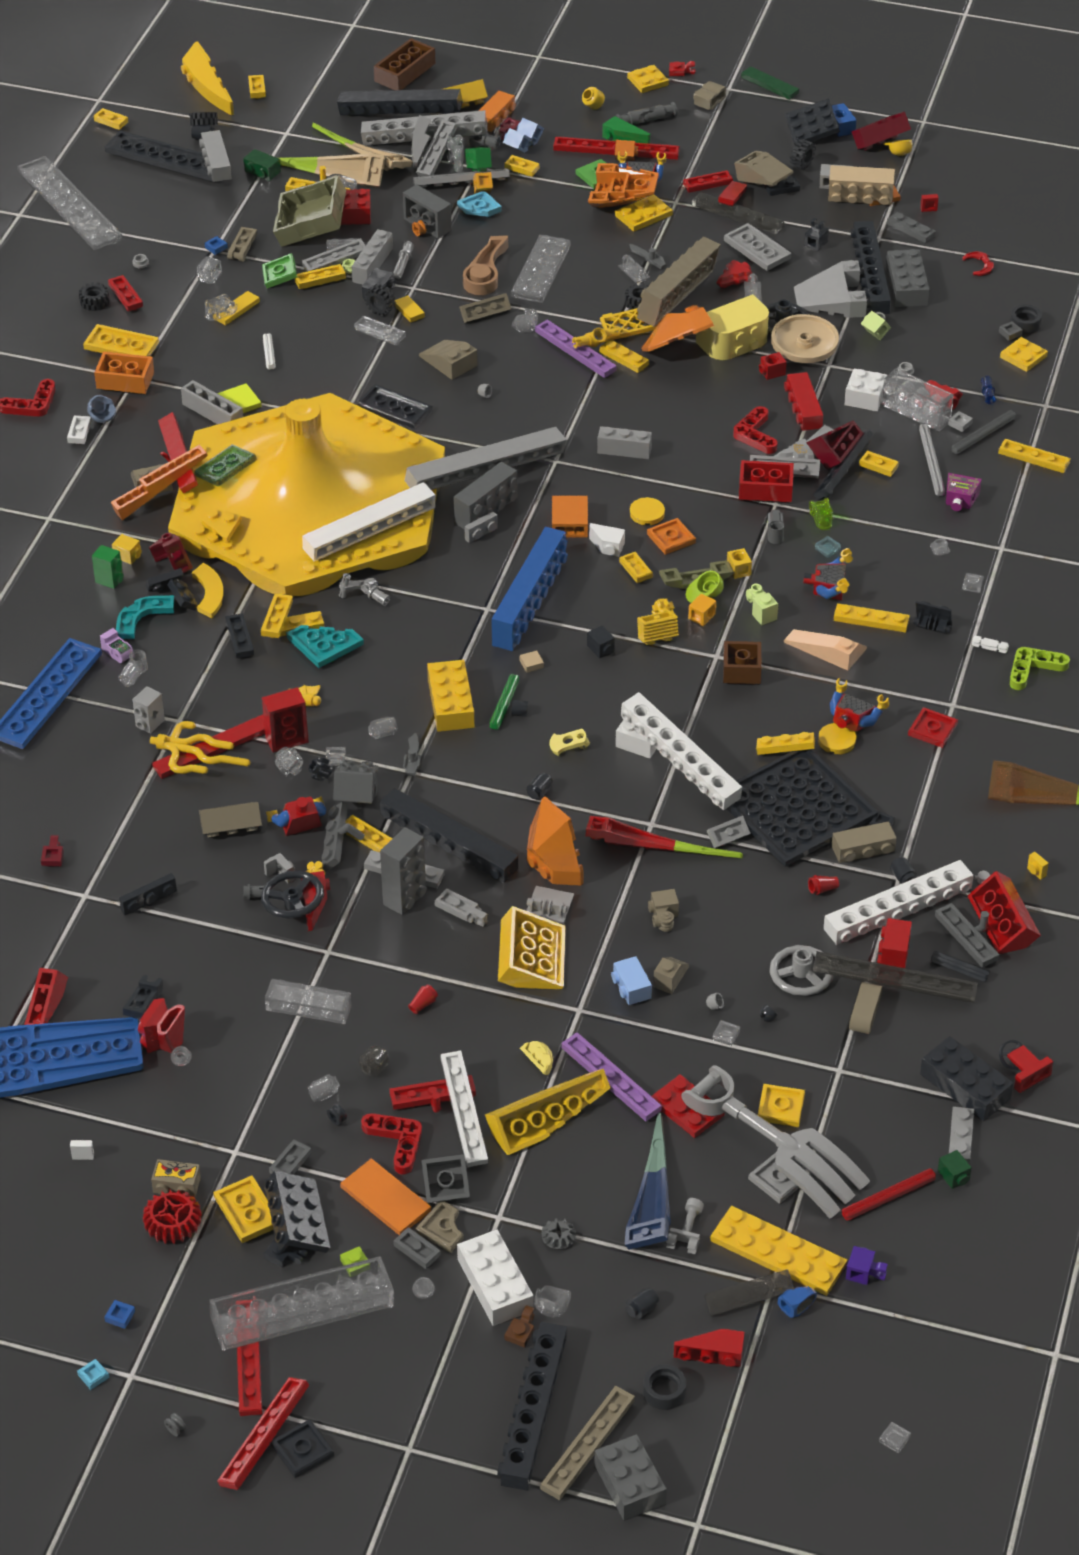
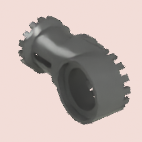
(483, 140)

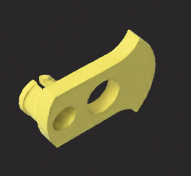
(557, 741)

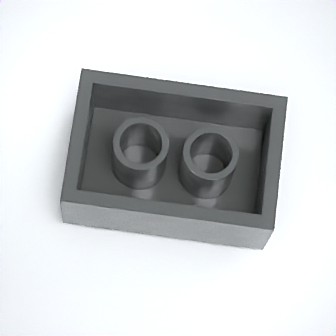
(431, 209)
(630, 1477)

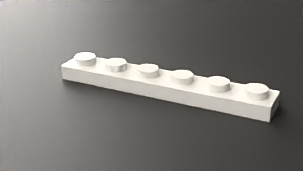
(464, 1109)

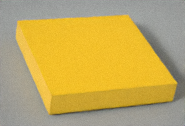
(781, 1105)

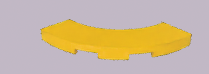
(213, 590)

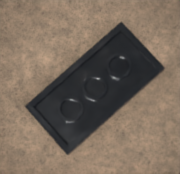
(395, 406)

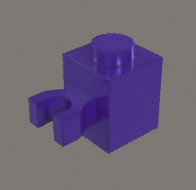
(862, 1265)

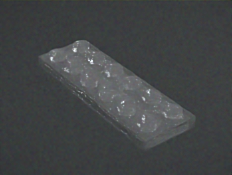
(540, 268)

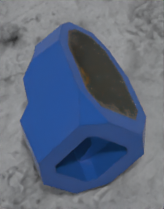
(796, 1300)

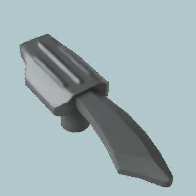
(652, 257)
(412, 760)

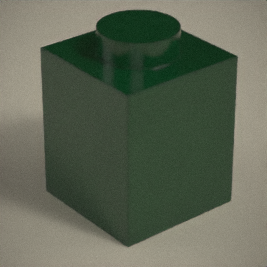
(954, 1169)

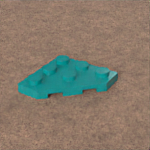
(325, 643)

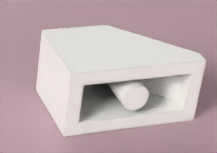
(607, 539)

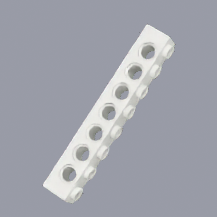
(681, 751)
(898, 902)

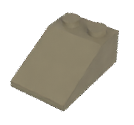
(451, 357)

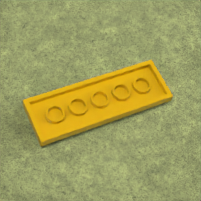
(778, 1250)

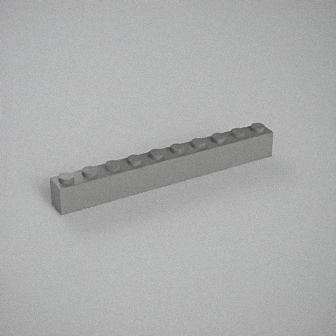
(480, 460)

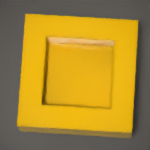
(1037, 865)

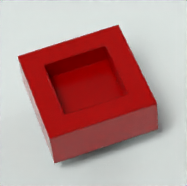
(929, 202)

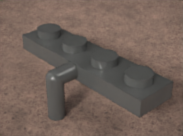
(334, 835)
(968, 935)

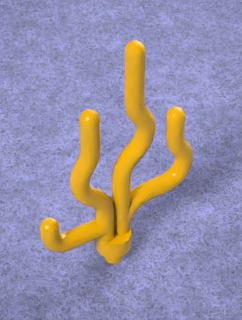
(178, 744)

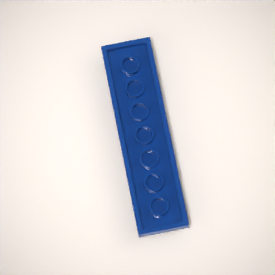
(47, 692)

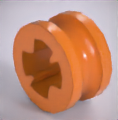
(419, 228)

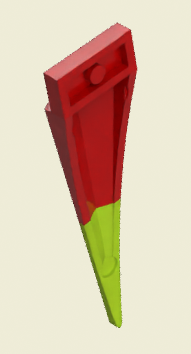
(624, 835)

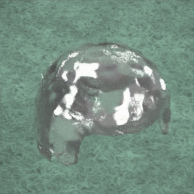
(526, 322)
(552, 1301)

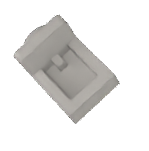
(278, 864)

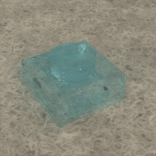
(827, 546)

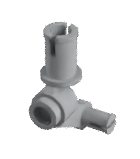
(367, 586)

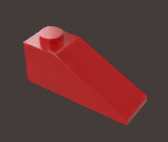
(309, 895)
(46, 996)

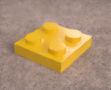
(648, 78)
(1024, 354)

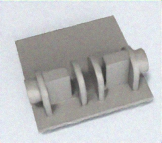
(550, 903)

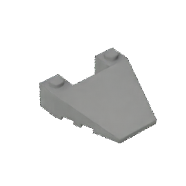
(830, 292)

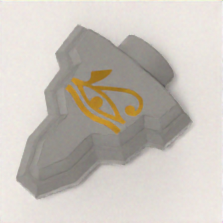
(798, 450)

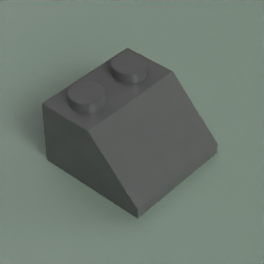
(445, 1178)

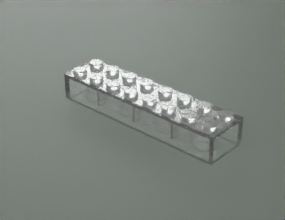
(301, 1303)

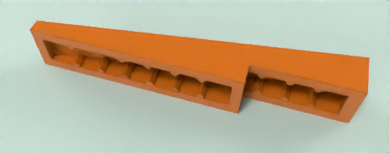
(157, 481)

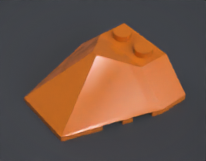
(621, 185)
(677, 326)
(552, 846)

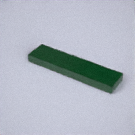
(770, 83)

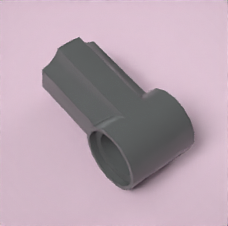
(775, 527)

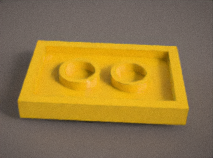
(643, 213)
(245, 1208)

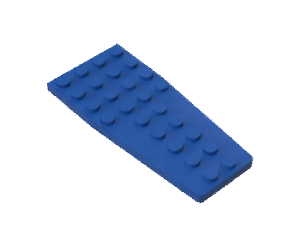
(66, 1053)

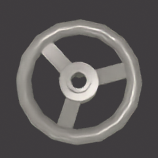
(801, 968)

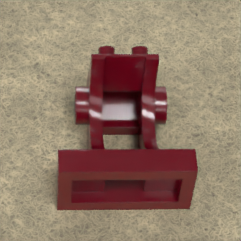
(171, 546)

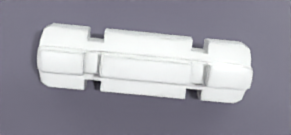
(990, 644)

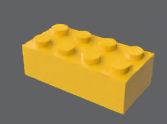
(450, 695)

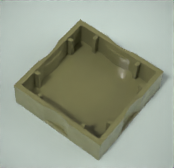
(309, 211)

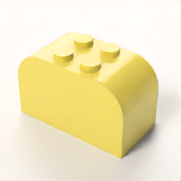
(736, 329)

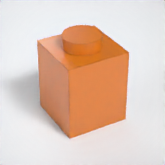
(628, 146)

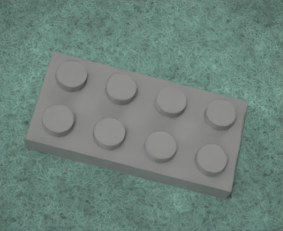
(757, 246)

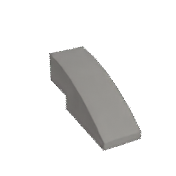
(420, 139)

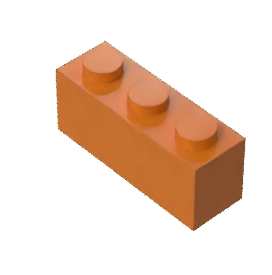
(498, 109)

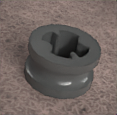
(175, 1424)

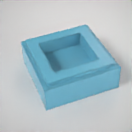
(93, 1374)

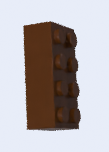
(404, 64)

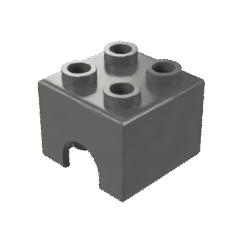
(355, 782)

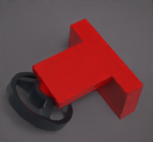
(1031, 1068)

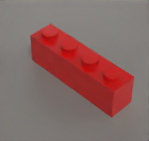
(804, 401)

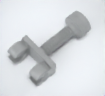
(693, 1208)

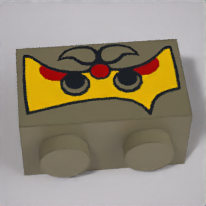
(176, 1177)

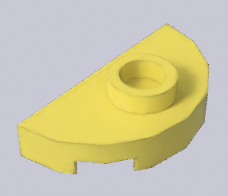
(539, 1055)

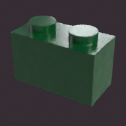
(262, 165)

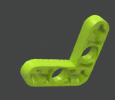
(1032, 660)

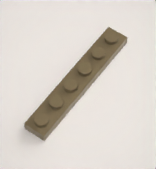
(586, 1443)

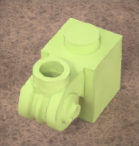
(764, 605)

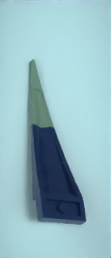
(651, 1211)

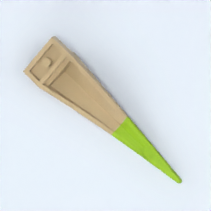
(392, 160)
(364, 168)

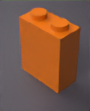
(570, 515)

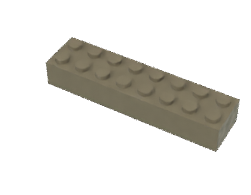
(678, 281)

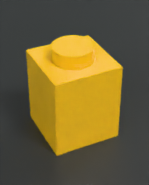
(128, 547)

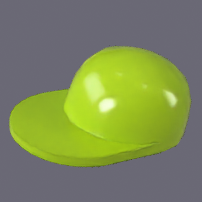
(708, 584)

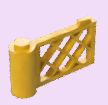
(617, 318)

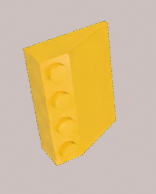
(531, 951)

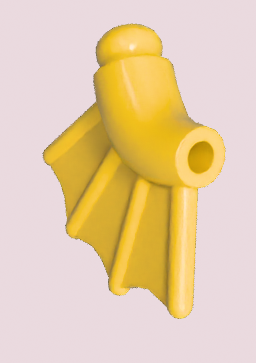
(310, 695)

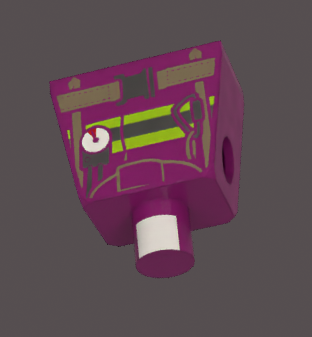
(962, 491)

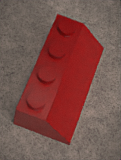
(1009, 920)

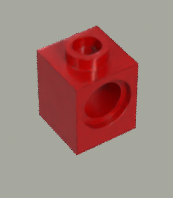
(772, 366)

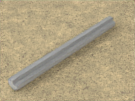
(932, 460)

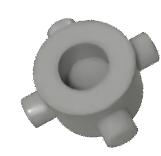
(982, 876)

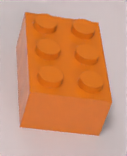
(124, 372)

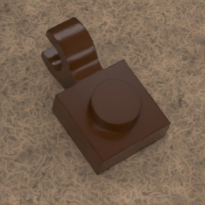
(521, 1330)

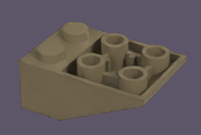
(761, 169)

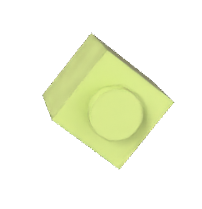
(875, 325)

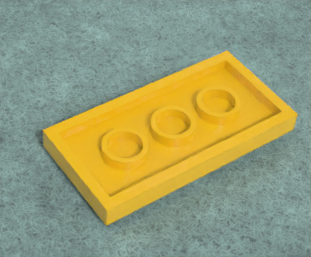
(120, 341)

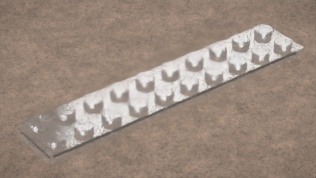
(70, 203)

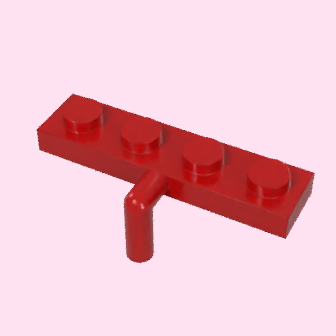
(423, 1094)

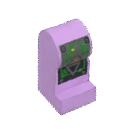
(115, 646)

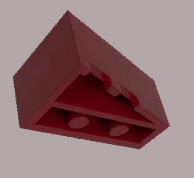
(881, 130)
(836, 444)

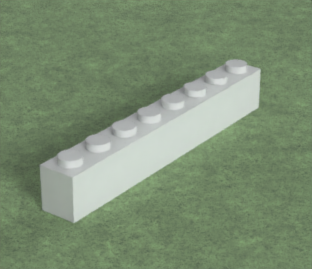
(368, 521)

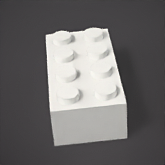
(494, 1277)

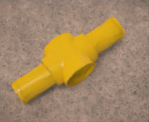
(590, 340)

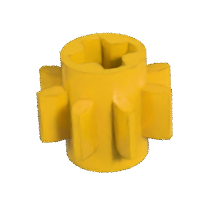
(662, 605)

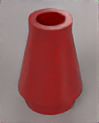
(822, 884)
(424, 998)

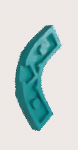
(144, 606)

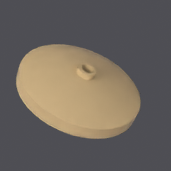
(805, 338)

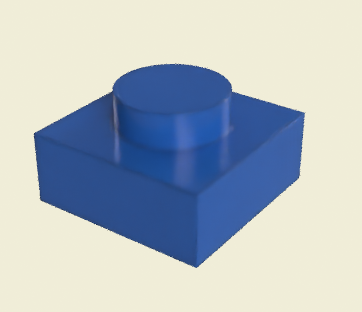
(216, 245)
(119, 1314)

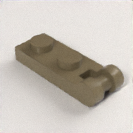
(242, 244)

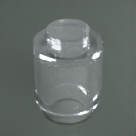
(382, 727)
(323, 1087)

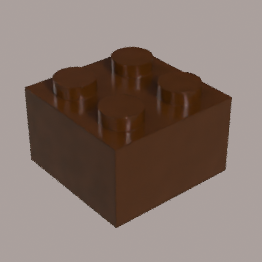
(742, 662)

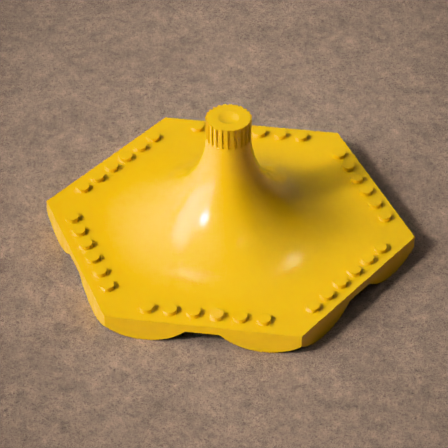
(310, 469)

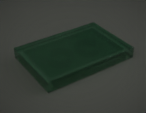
(225, 465)

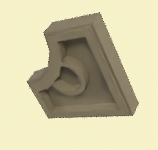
(440, 1227)

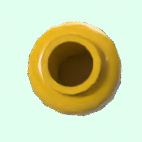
(593, 98)

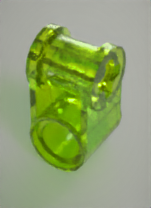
(821, 513)

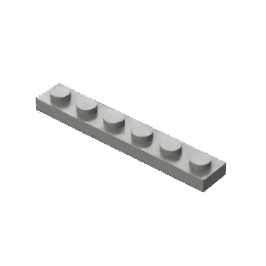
(453, 179)

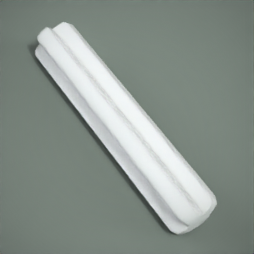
(269, 351)

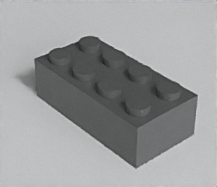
(907, 278)
(486, 495)
(403, 871)

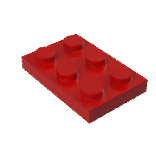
(678, 1111)

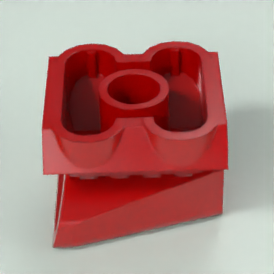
(162, 1027)

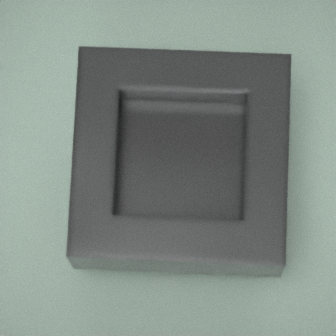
(1010, 330)

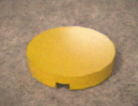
(647, 511)
(836, 739)

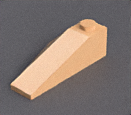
(830, 648)

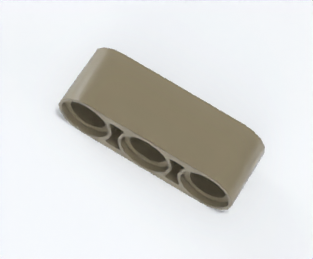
(865, 1008)

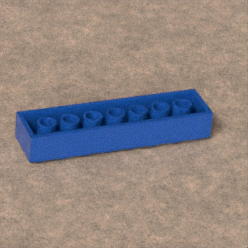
(529, 588)

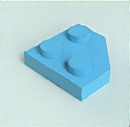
(479, 204)

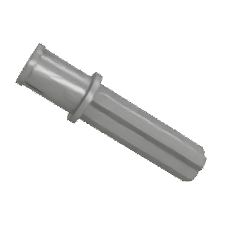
(404, 256)

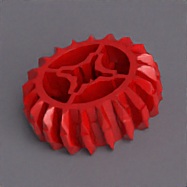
(172, 1216)

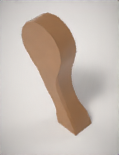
(481, 274)

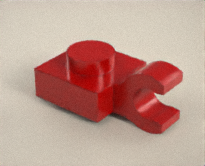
(679, 68)

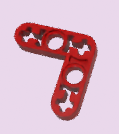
(33, 408)
(745, 432)
(404, 1137)

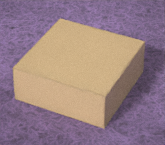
(531, 661)

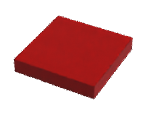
(933, 727)

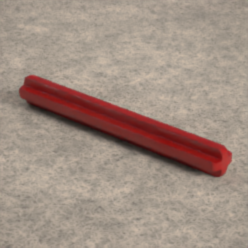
(888, 1194)

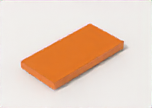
(385, 1196)

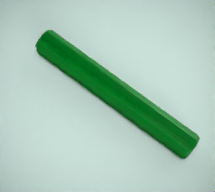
(504, 701)

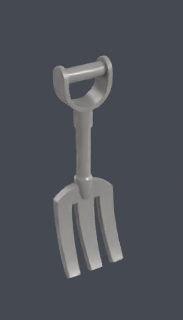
(789, 1146)

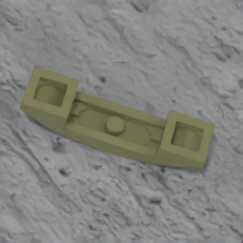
(682, 580)

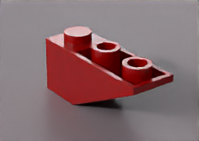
(716, 1347)

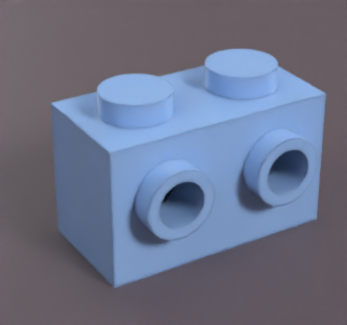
(631, 980)

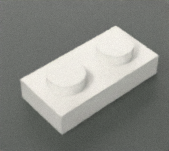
(79, 429)

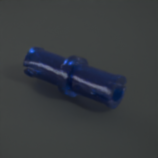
(988, 389)

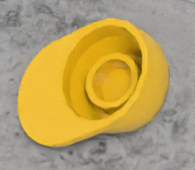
(900, 147)

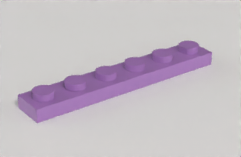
(583, 354)
(619, 1082)

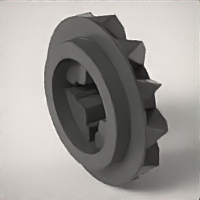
(551, 1238)

